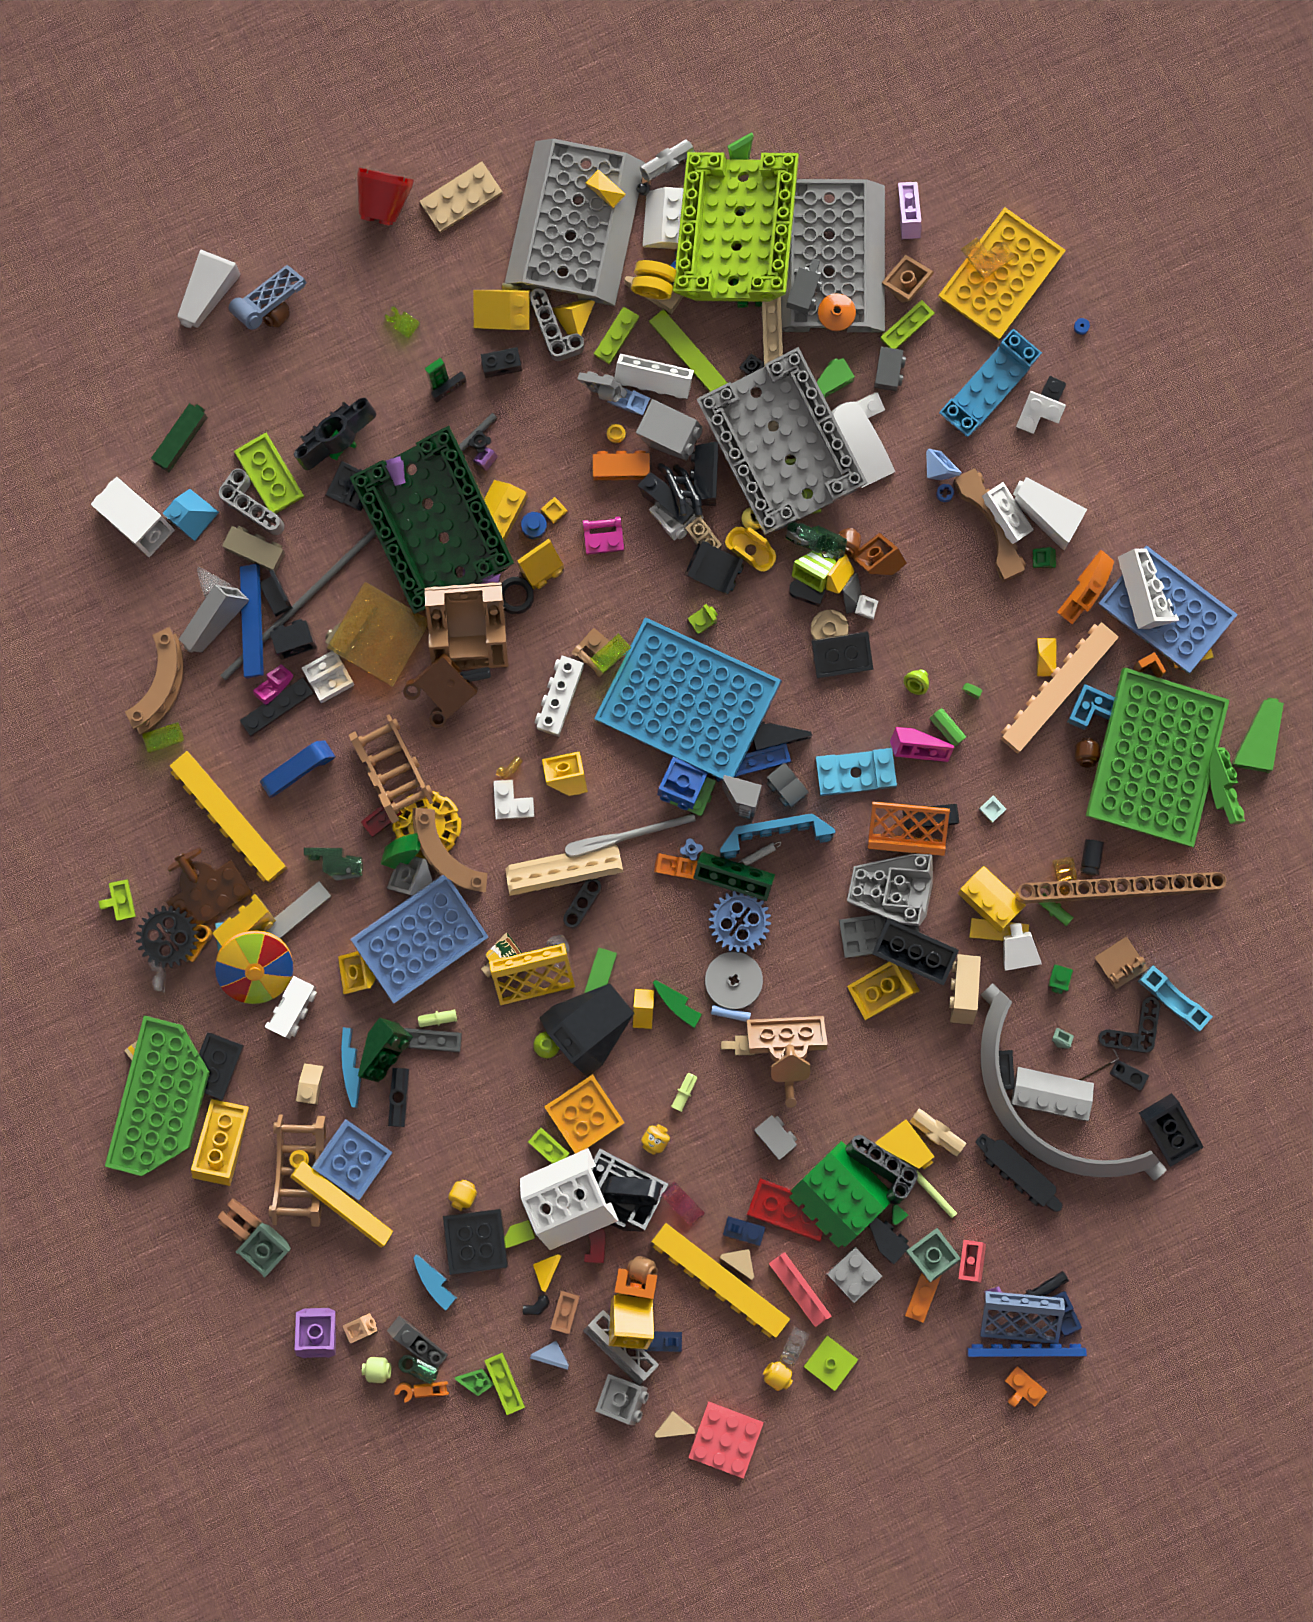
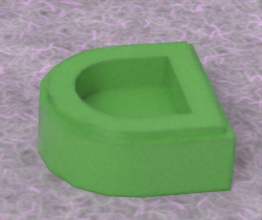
(972, 690)

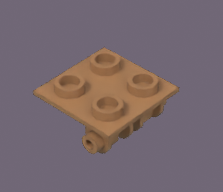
(1121, 962)

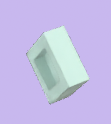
(992, 809)

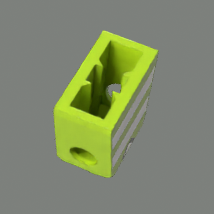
(813, 569)

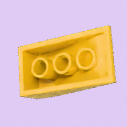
(220, 1142)

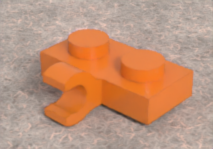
(1024, 1387)

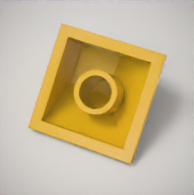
(565, 773)
(355, 973)

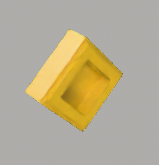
(554, 510)

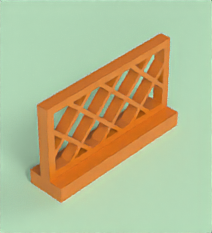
(908, 844)

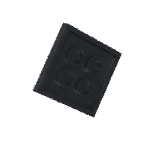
(475, 1241)

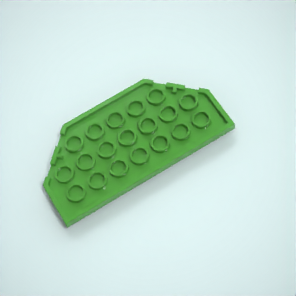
(158, 1099)

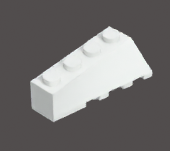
(1145, 590)

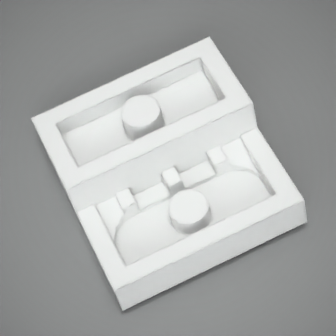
(328, 676)

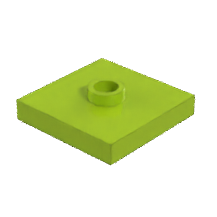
(830, 1363)

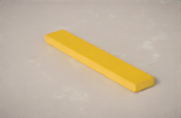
(341, 1204)

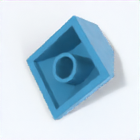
(190, 514)

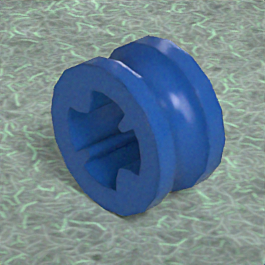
(948, 497)

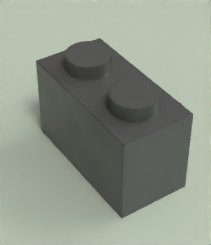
(888, 369)

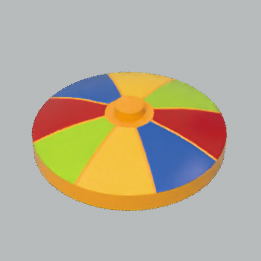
(254, 967)

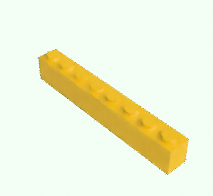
(228, 817)
(721, 1280)

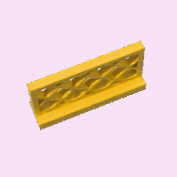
(530, 962)

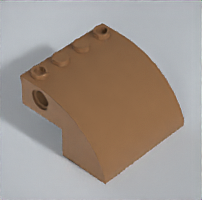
(467, 625)

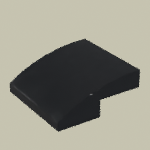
(342, 489)

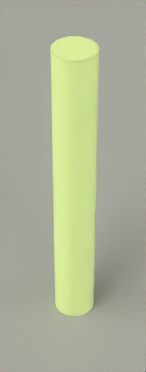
(935, 1195)

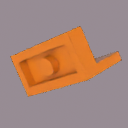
(1153, 662)

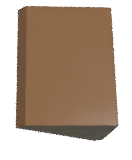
(907, 279)

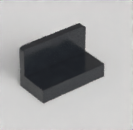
(275, 594)

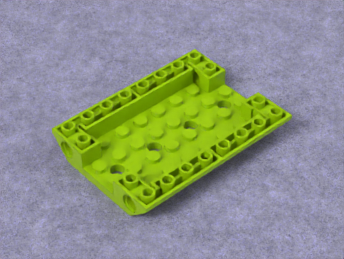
(712, 227)

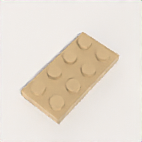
(461, 197)

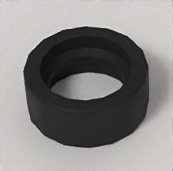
(530, 595)

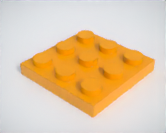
(584, 1114)

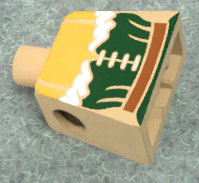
(503, 948)

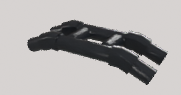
(680, 495)

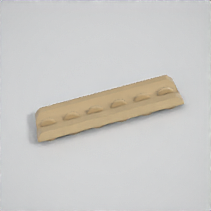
(562, 870)

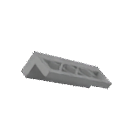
(619, 1354)

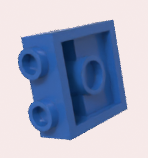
(682, 784)

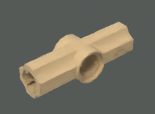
(937, 1132)

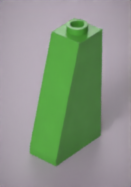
(1261, 739)

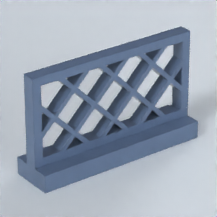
(1024, 1305)

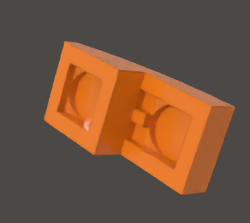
(675, 866)

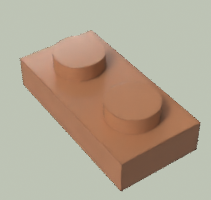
(565, 1312)

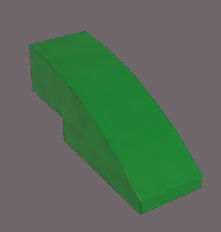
(401, 850)
(677, 1004)

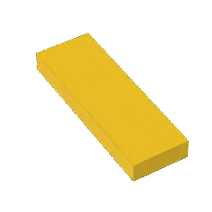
(984, 930)

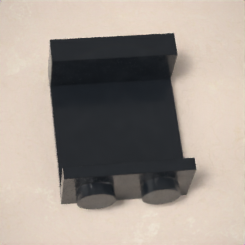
(714, 567)

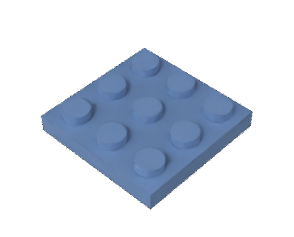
(352, 1159)

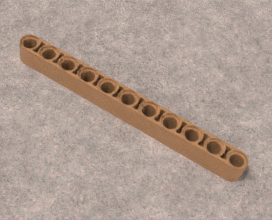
(1129, 884)

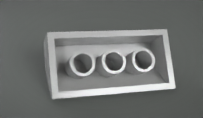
(742, 795)
(1052, 1094)

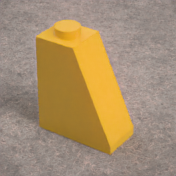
(906, 1145)

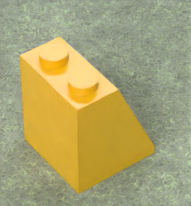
(631, 1322)

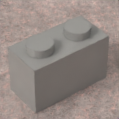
(776, 1137)

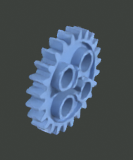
(754, 931)

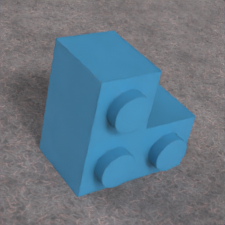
(1090, 702)

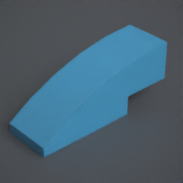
(433, 1282)

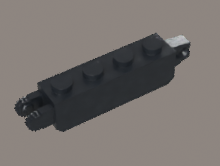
(1021, 1172)

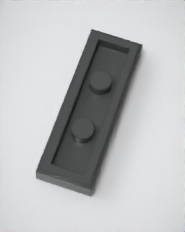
(435, 1040)

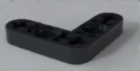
(1136, 1038)

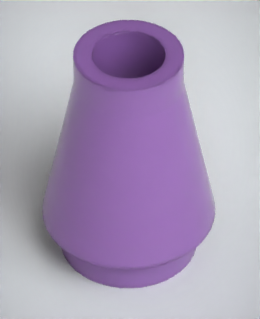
(396, 470)

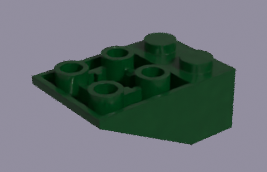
(382, 1048)

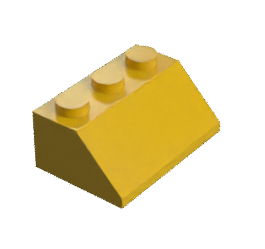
(505, 505)
(991, 899)

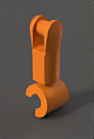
(421, 1390)

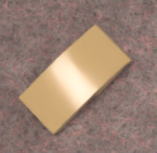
(700, 531)

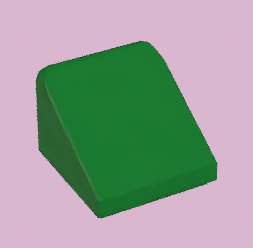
(1044, 558)

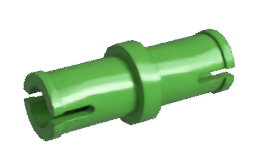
(1057, 911)

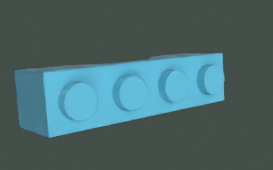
(1176, 1001)

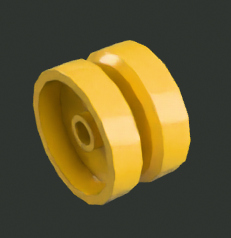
(653, 280)

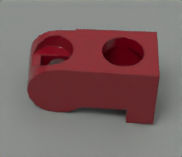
(597, 1248)

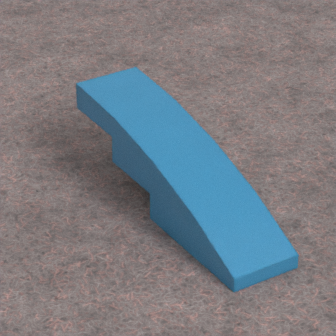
(350, 1073)

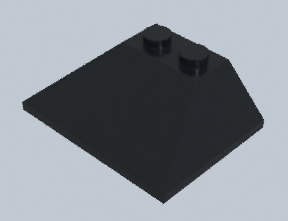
(630, 1216)

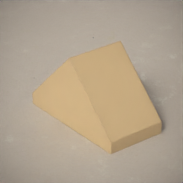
(741, 1261)
(674, 1426)

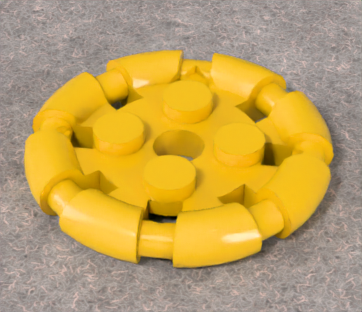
(446, 807)

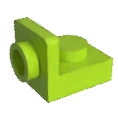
(703, 619)

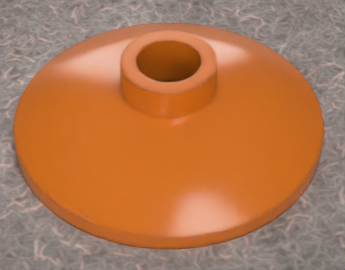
(836, 321)

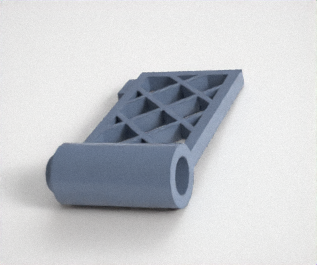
(250, 311)

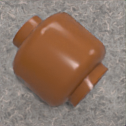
(853, 541)

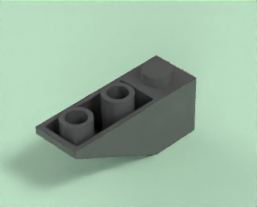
(416, 1342)

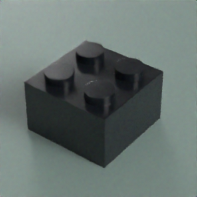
(293, 639)

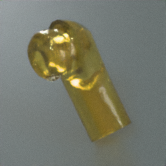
(512, 767)

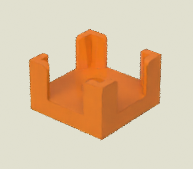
(634, 1288)

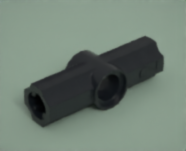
(399, 1083)

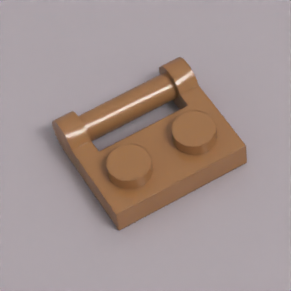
(594, 642)

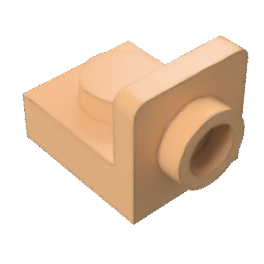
(360, 1328)

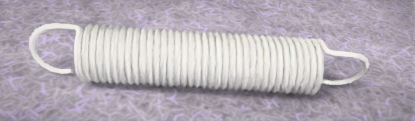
(759, 854)

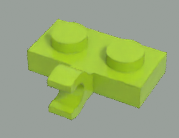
(120, 900)

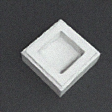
(866, 607)

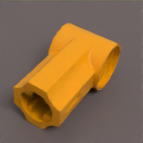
(200, 945)

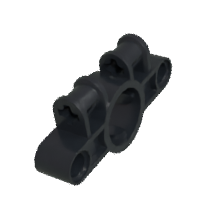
(318, 443)

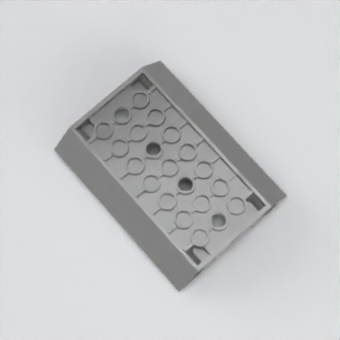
(548, 214)
(853, 253)
(804, 430)

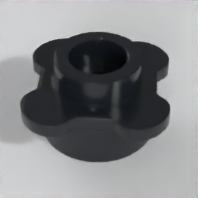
(479, 436)

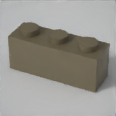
(254, 548)

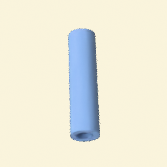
(730, 1013)

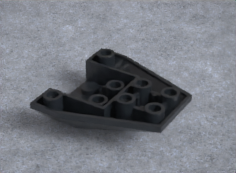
(588, 1026)

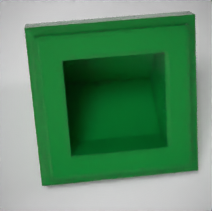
(898, 1214)

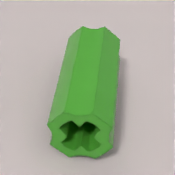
(947, 727)

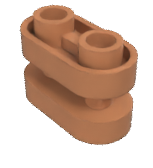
(227, 1220)

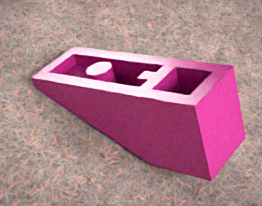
(918, 745)

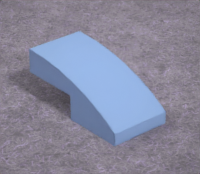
(633, 402)

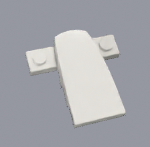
(862, 437)

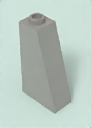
(212, 617)

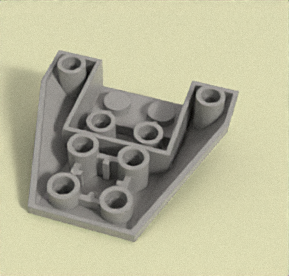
(894, 887)

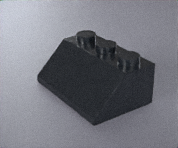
(705, 472)

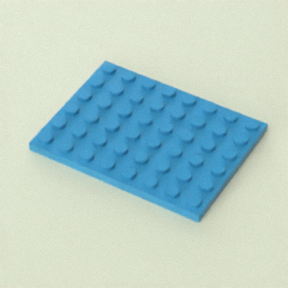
(688, 699)

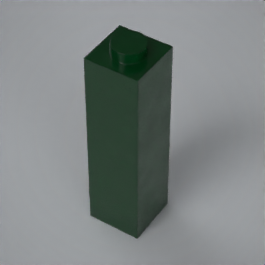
(179, 437)

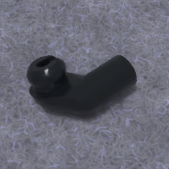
(538, 1308)

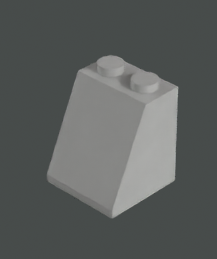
(669, 430)

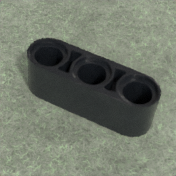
(953, 817)
(582, 912)
(632, 1190)

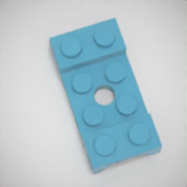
(875, 766)

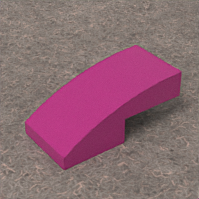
(276, 682)

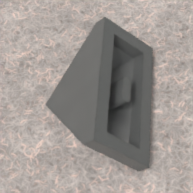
(851, 594)

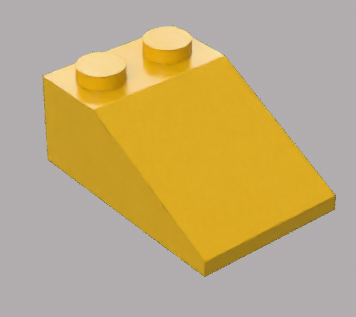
(501, 309)
(541, 565)
(882, 989)

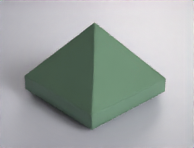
(1062, 1039)

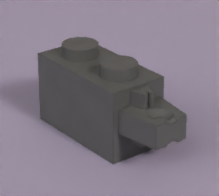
(804, 288)

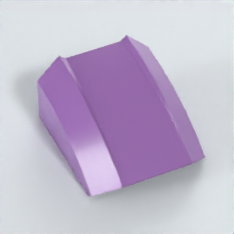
(315, 1333)

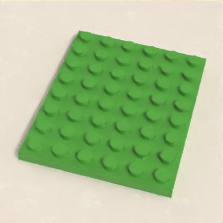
(1157, 757)

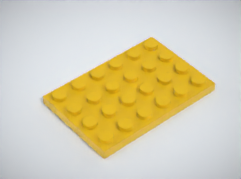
(1001, 297)

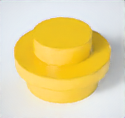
(616, 433)
(298, 1156)

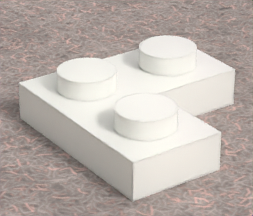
(1037, 407)
(506, 806)

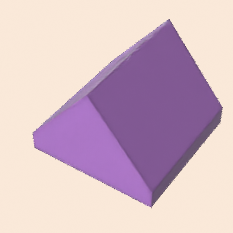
(485, 458)

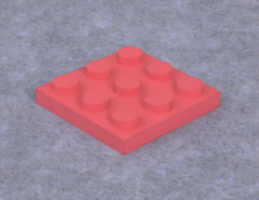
(726, 1439)

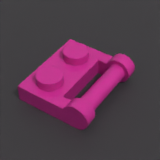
(606, 541)

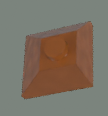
(880, 556)

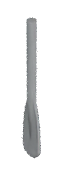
(597, 843)

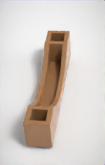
(1007, 562)

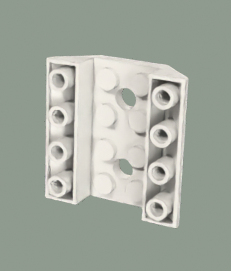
(569, 1215)

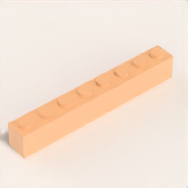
(1058, 689)

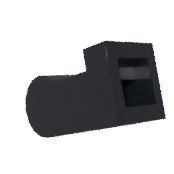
(806, 593)
(1129, 1075)

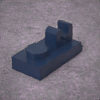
(744, 1231)
(666, 1342)

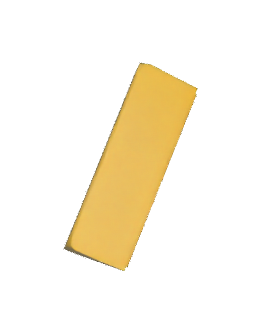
(839, 575)

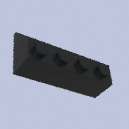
(915, 951)

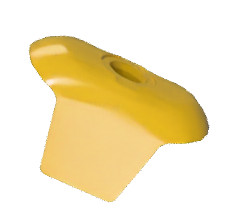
(741, 537)

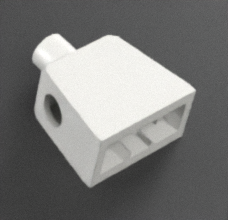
(1019, 949)

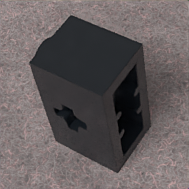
(501, 362)

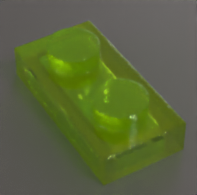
(610, 653)
(163, 737)

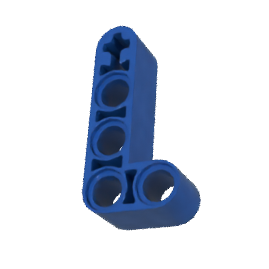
(296, 767)

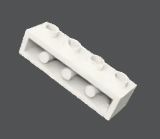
(653, 376)
(560, 695)

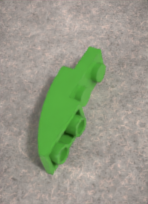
(1222, 779)

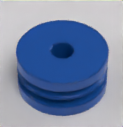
(1081, 322)

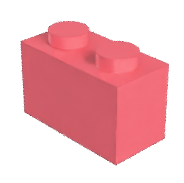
(972, 1261)

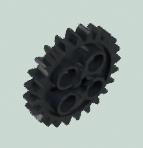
(154, 948)

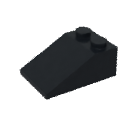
(1171, 1129)

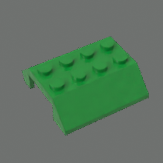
(841, 1196)

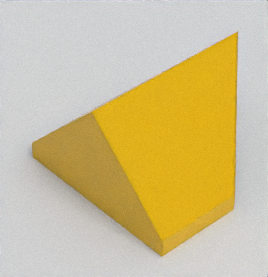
(574, 315)

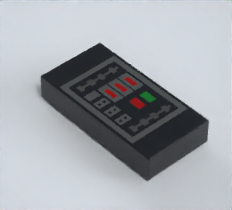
(448, 387)

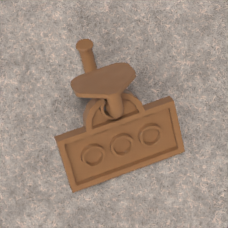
(788, 1044)

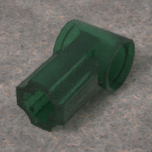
(420, 1369)

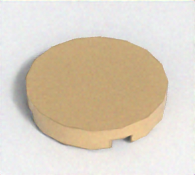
(829, 624)

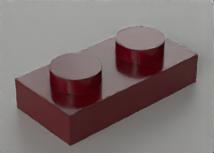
(377, 821)

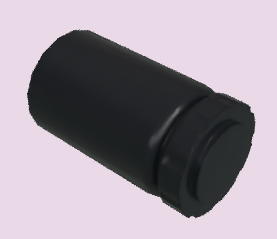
(1091, 857)

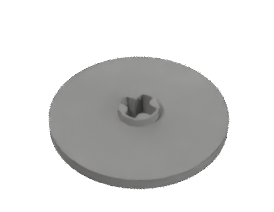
(737, 995)

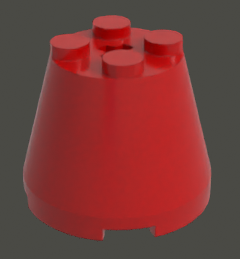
(381, 195)

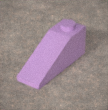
(909, 210)

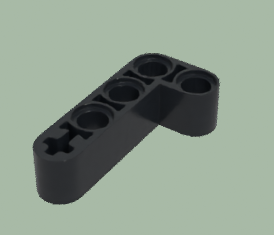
(880, 1167)

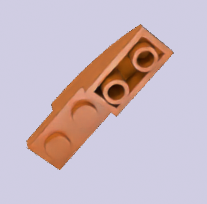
(1090, 587)

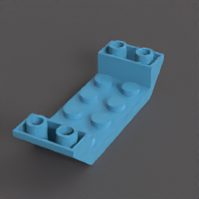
(991, 383)
(821, 830)

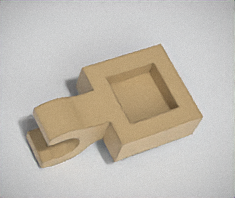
(740, 1045)

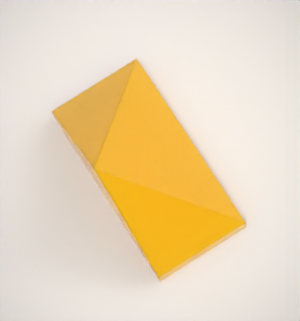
(605, 189)
(1046, 656)
(545, 1270)

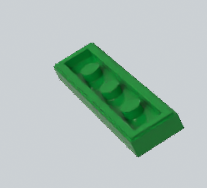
(436, 374)

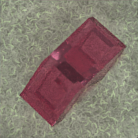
(682, 1204)

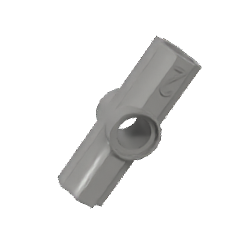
(666, 160)

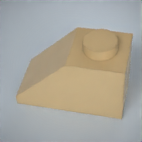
(310, 1084)

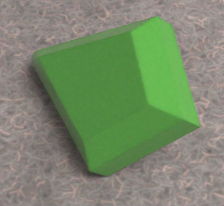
(741, 148)
(475, 1381)

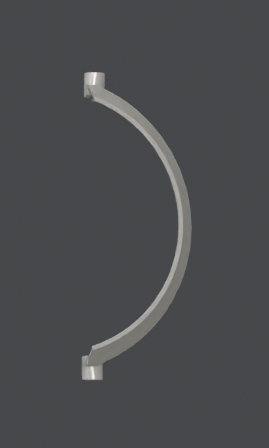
(1000, 1102)

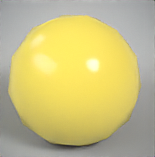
(749, 519)

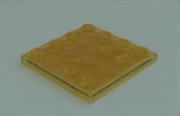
(378, 634)

